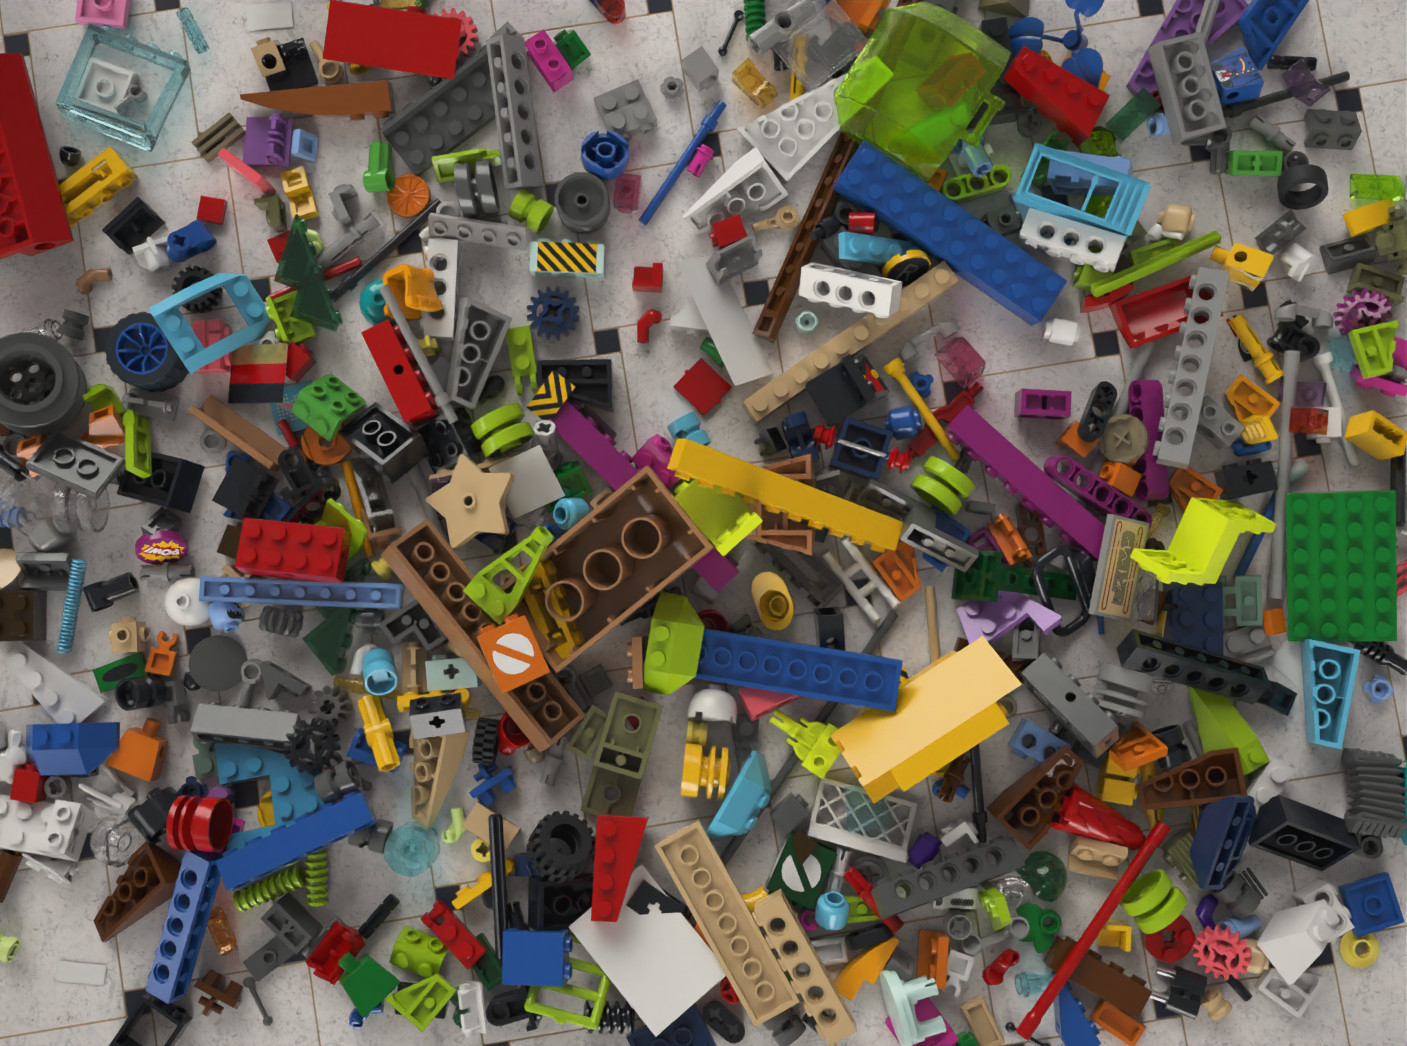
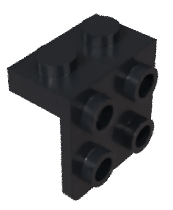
(841, 390)
(449, 441)

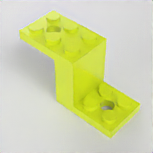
(718, 516)
(1202, 541)

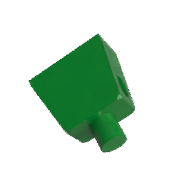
(365, 982)

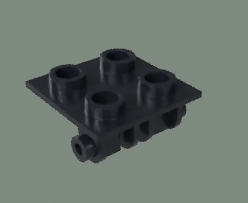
(298, 66)
(245, 489)

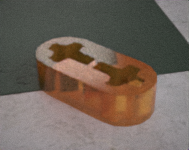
(221, 932)

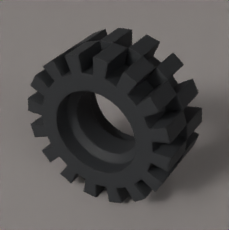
(191, 276)
(485, 741)

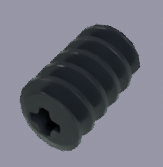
(613, 1017)

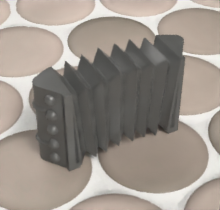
(1375, 793)

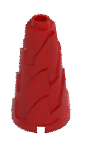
(1090, 817)

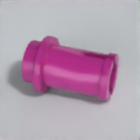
(700, 160)

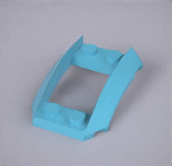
(183, 337)

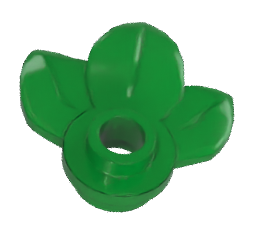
(1039, 934)

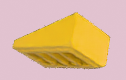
(1258, 429)

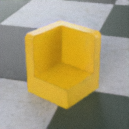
(1116, 934)

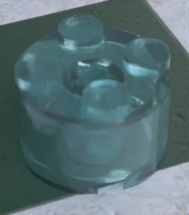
(398, 852)

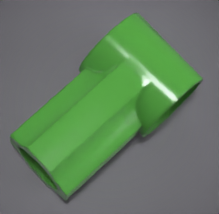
(379, 173)

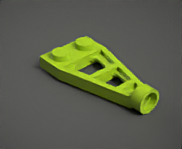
(489, 595)

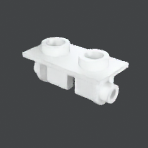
(58, 870)
(472, 997)

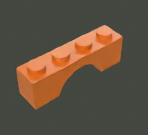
(103, 431)

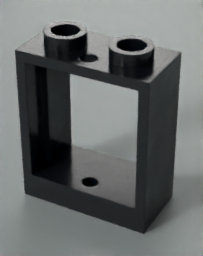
(174, 1013)

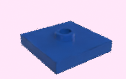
(1371, 904)

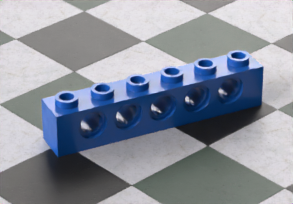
(184, 926)

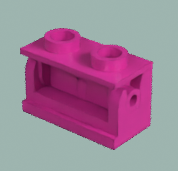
(549, 61)

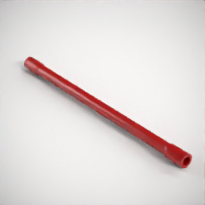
(1033, 1017)

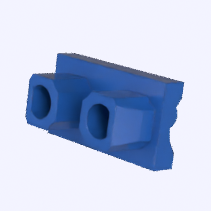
(503, 778)

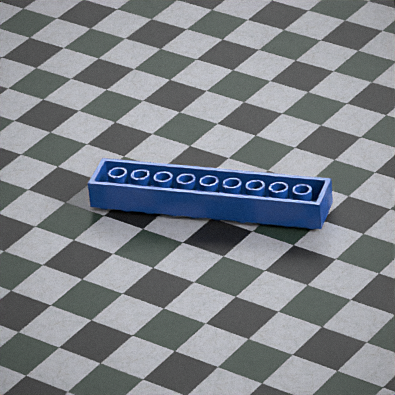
(949, 234)

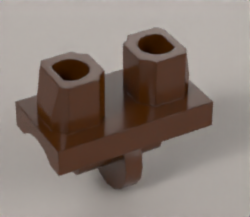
(209, 984)

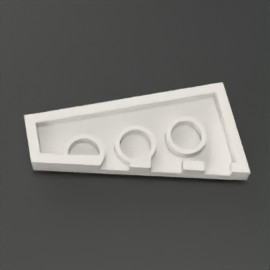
(54, 687)

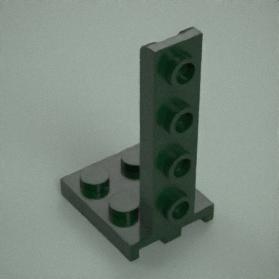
(988, 576)

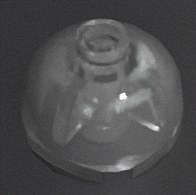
(114, 840)

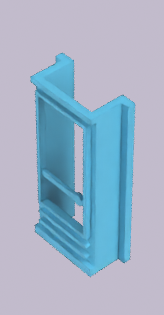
(1122, 211)

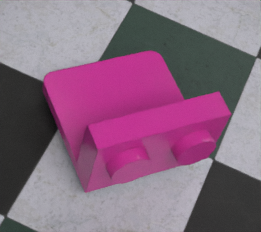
(1386, 385)
(924, 1011)

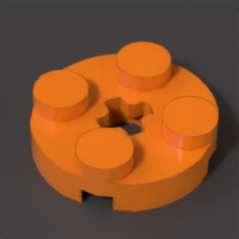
(322, 454)

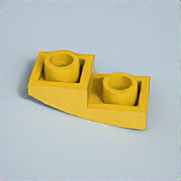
(1367, 217)

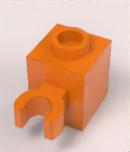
(1120, 477)

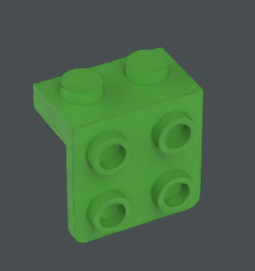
(326, 405)

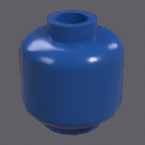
(903, 422)

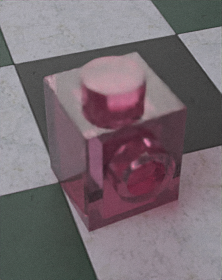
(627, 193)

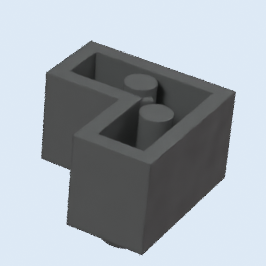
(413, 620)

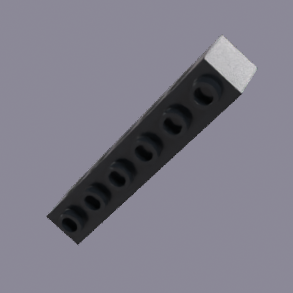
(1192, 666)

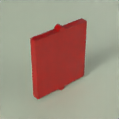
(702, 387)

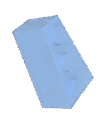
(1072, 181)

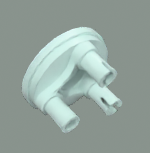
(900, 1003)

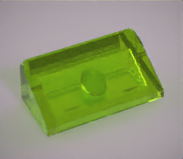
(1376, 187)

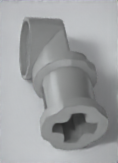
(543, 439)

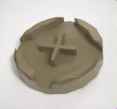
(1123, 439)

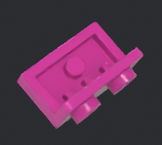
(657, 454)

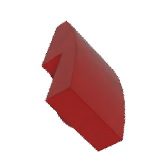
(1093, 303)

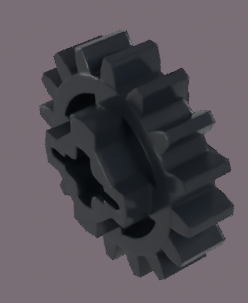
(302, 749)

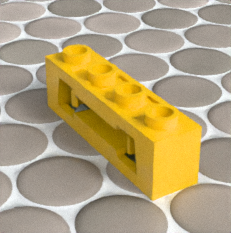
(87, 190)
(569, 635)

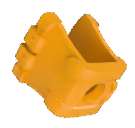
(412, 290)

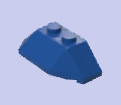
(71, 746)

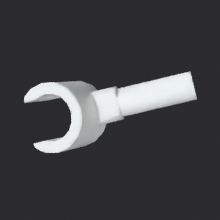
(1156, 234)

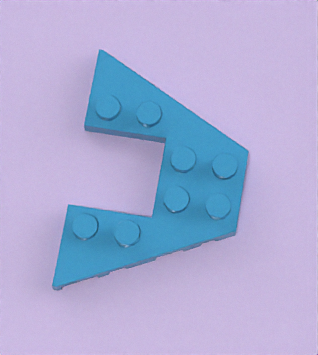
(291, 791)

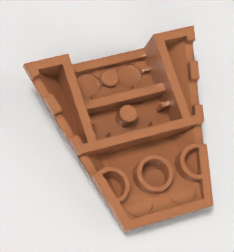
(777, 528)

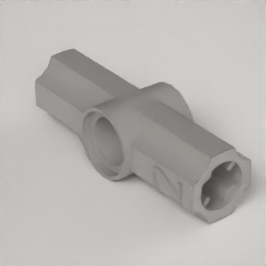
(771, 33)

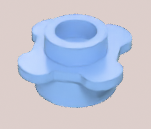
(1384, 692)

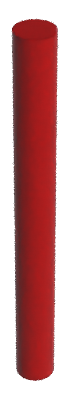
(329, 274)

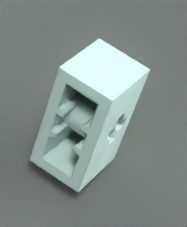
(438, 675)

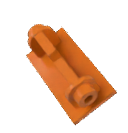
(1009, 540)

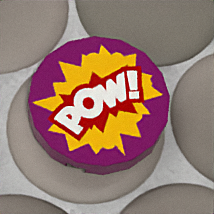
(161, 547)

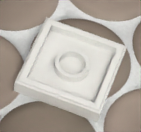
(105, 85)

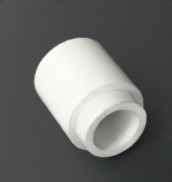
(1061, 331)

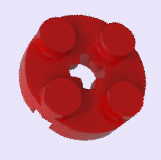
(1174, 949)

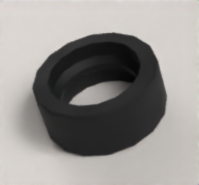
(1302, 174)

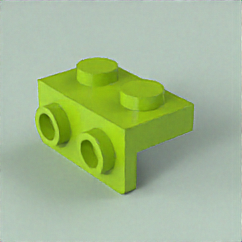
(288, 328)
(418, 952)

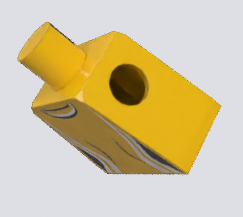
(1245, 264)

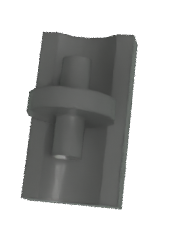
(1279, 233)

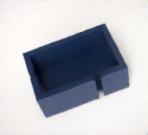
(1197, 615)

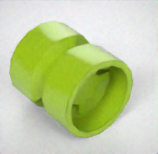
(528, 209)

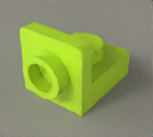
(103, 396)

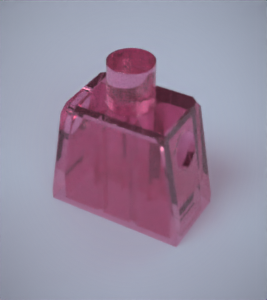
(961, 361)

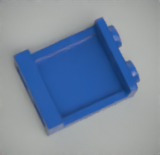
(536, 957)

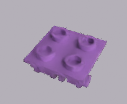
(268, 141)

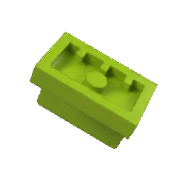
(337, 516)

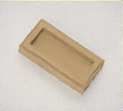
(981, 1022)

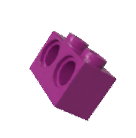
(1042, 404)

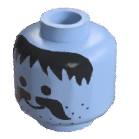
(225, 615)

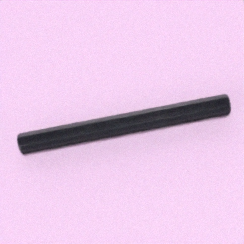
(498, 877)

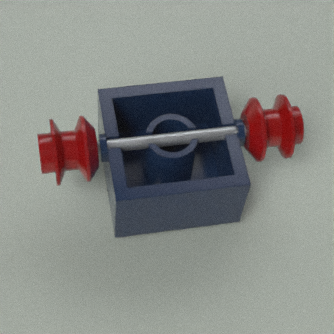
(861, 449)

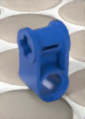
(189, 241)

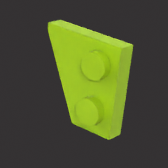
(1374, 348)
(422, 1000)

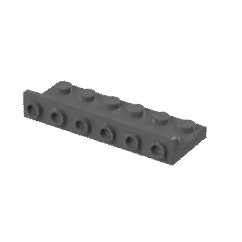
(443, 115)

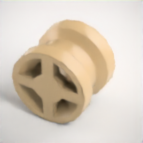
(1215, 1004)

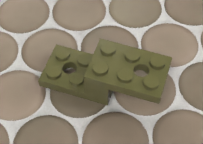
(621, 755)

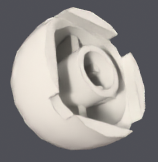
(183, 603)
(713, 706)

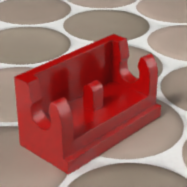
(332, 947)

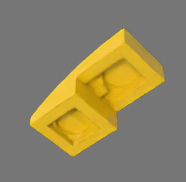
(299, 193)

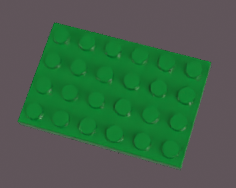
(1341, 565)

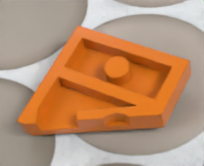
(1137, 748)

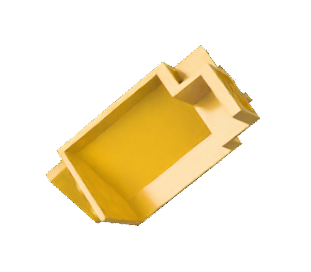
(934, 720)

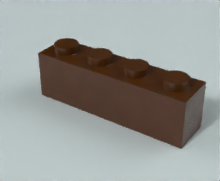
(1100, 978)

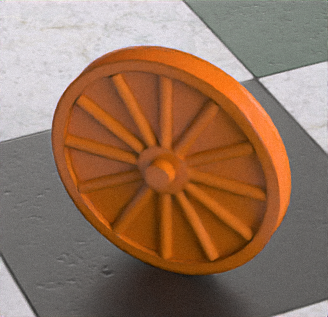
(409, 196)

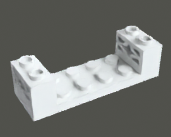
(44, 827)

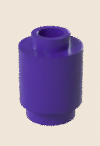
(923, 850)

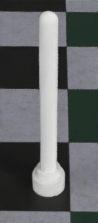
(1323, 364)

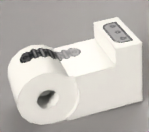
(964, 900)

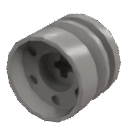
(1122, 690)

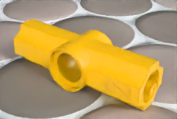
(378, 732)

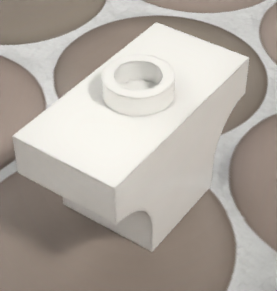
(689, 320)

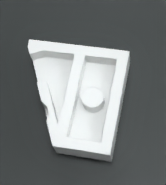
(1292, 997)

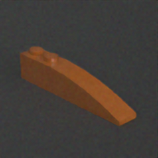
(340, 100)

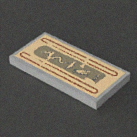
(1116, 572)

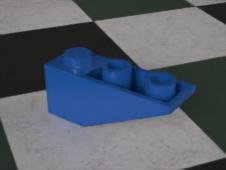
(1071, 1022)

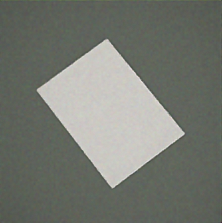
(651, 958)

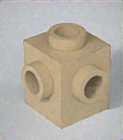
(128, 636)

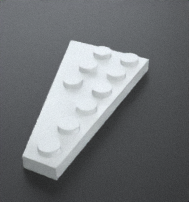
(796, 129)

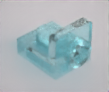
(1343, 354)

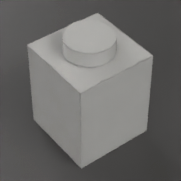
(700, 69)

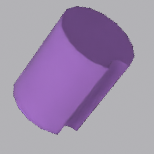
(224, 791)

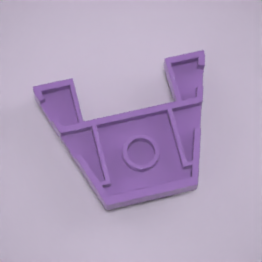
(996, 619)

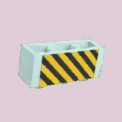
(567, 259)

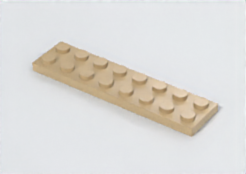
(726, 923)

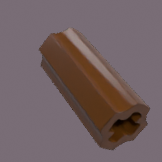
(8, 867)

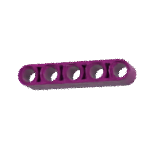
(1147, 406)
(1089, 485)

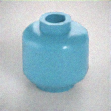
(569, 512)
(832, 911)

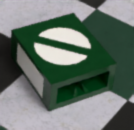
(798, 880)

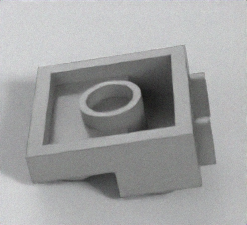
(626, 110)

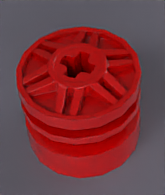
(199, 823)

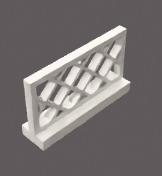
(855, 841)

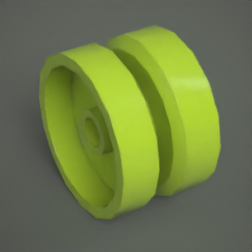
(502, 430)
(942, 485)
(1154, 901)

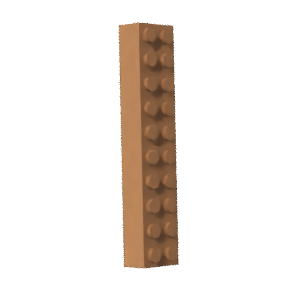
(437, 582)

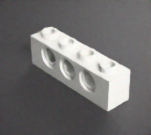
(1062, 229)
(450, 252)
(886, 291)

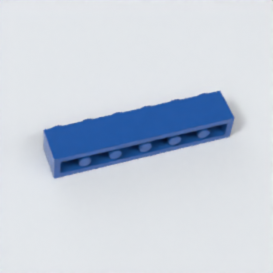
(295, 841)

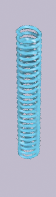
(70, 606)

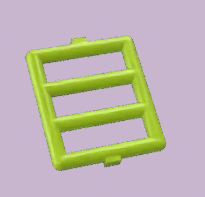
(563, 1016)

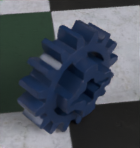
(560, 307)

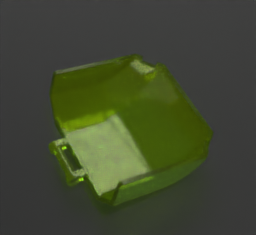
(920, 86)

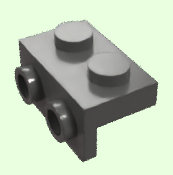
(1331, 129)
(45, 570)

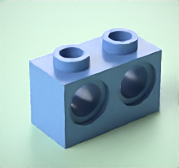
(1040, 741)

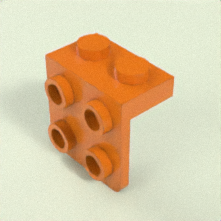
(864, 12)

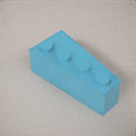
(1328, 690)

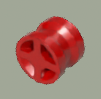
(729, 994)

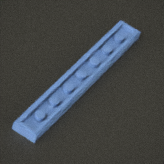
(300, 592)

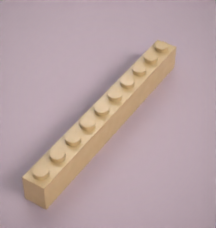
(850, 341)

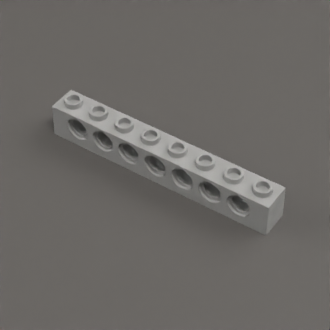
(1215, 283)

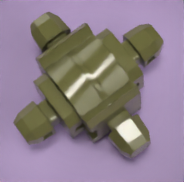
(1392, 239)

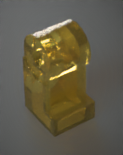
(753, 84)

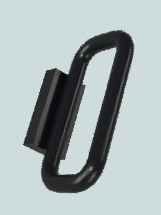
(1082, 577)

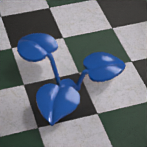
(1085, 61)

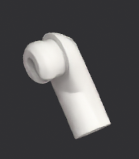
(356, 667)

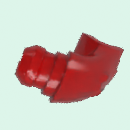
(994, 973)

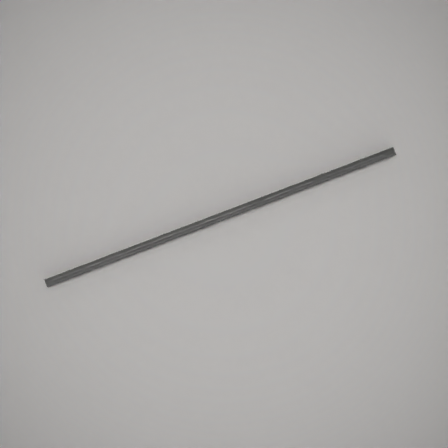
(793, 759)

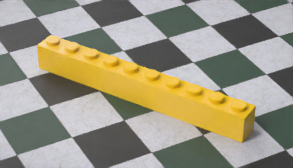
(784, 495)

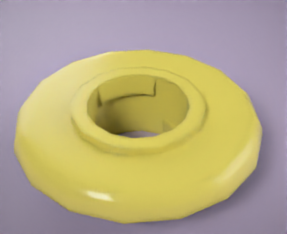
(1347, 949)

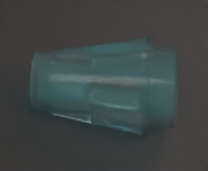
(1031, 983)

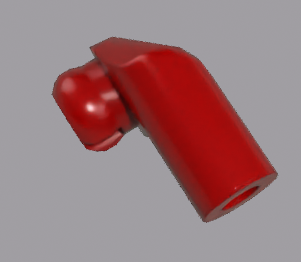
(645, 322)

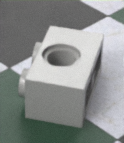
(1217, 424)

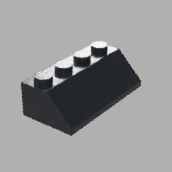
(1302, 833)

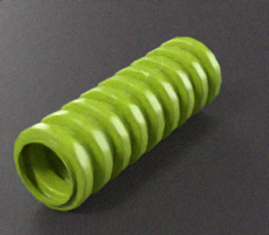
(317, 879)
(269, 889)

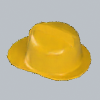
(773, 600)

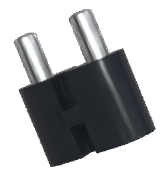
(1184, 991)

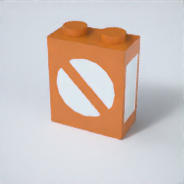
(512, 653)

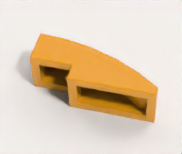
(864, 966)

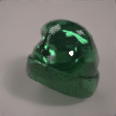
(1045, 875)

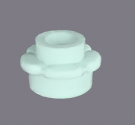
(806, 316)

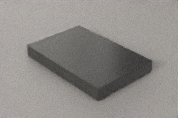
(75, 463)

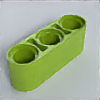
(987, 183)

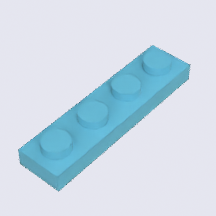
(871, 248)

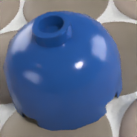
(605, 155)

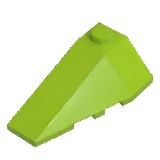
(1225, 728)

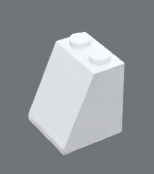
(1298, 937)

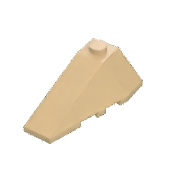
(434, 770)

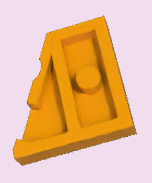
(1249, 399)

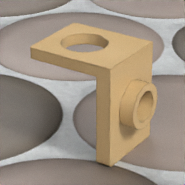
(264, 47)

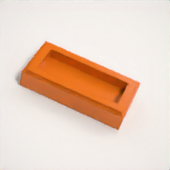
(1117, 1022)

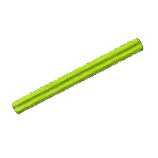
(1155, 263)

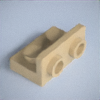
(1095, 858)

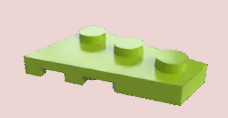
(995, 906)

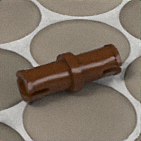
(953, 778)

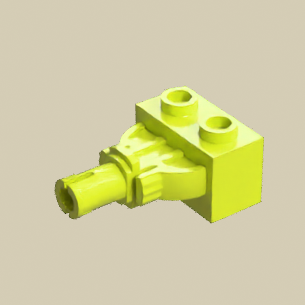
(813, 742)

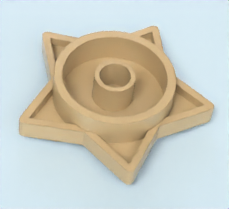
(472, 502)

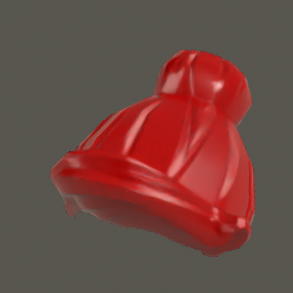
(510, 736)

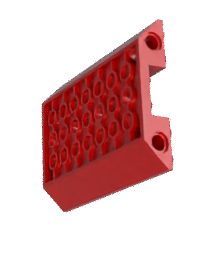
(30, 196)

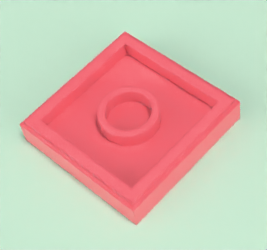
(246, 172)

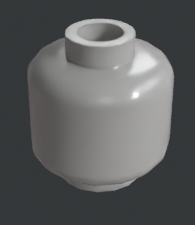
(47, 537)

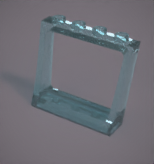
(138, 134)

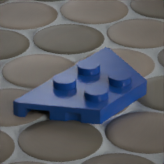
(1266, 25)

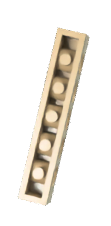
(833, 1027)

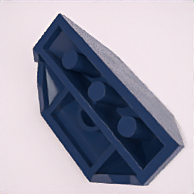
(1221, 839)

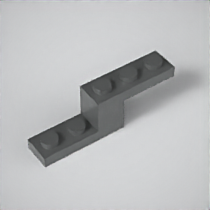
(918, 525)

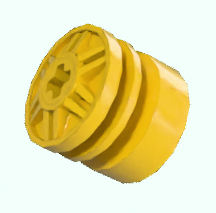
(705, 771)

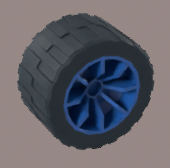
(143, 354)

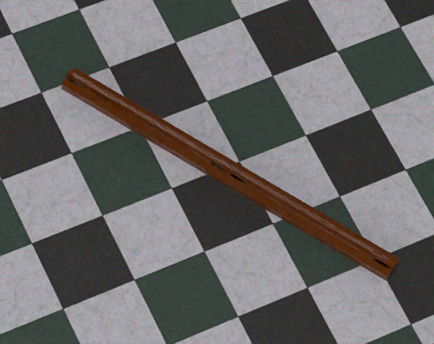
(802, 245)

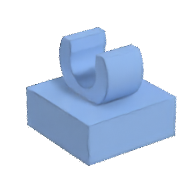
(304, 145)

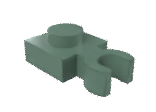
(205, 762)

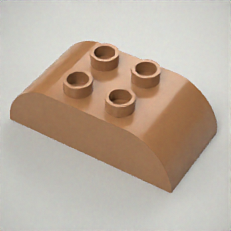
(617, 561)

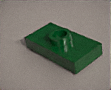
(488, 966)

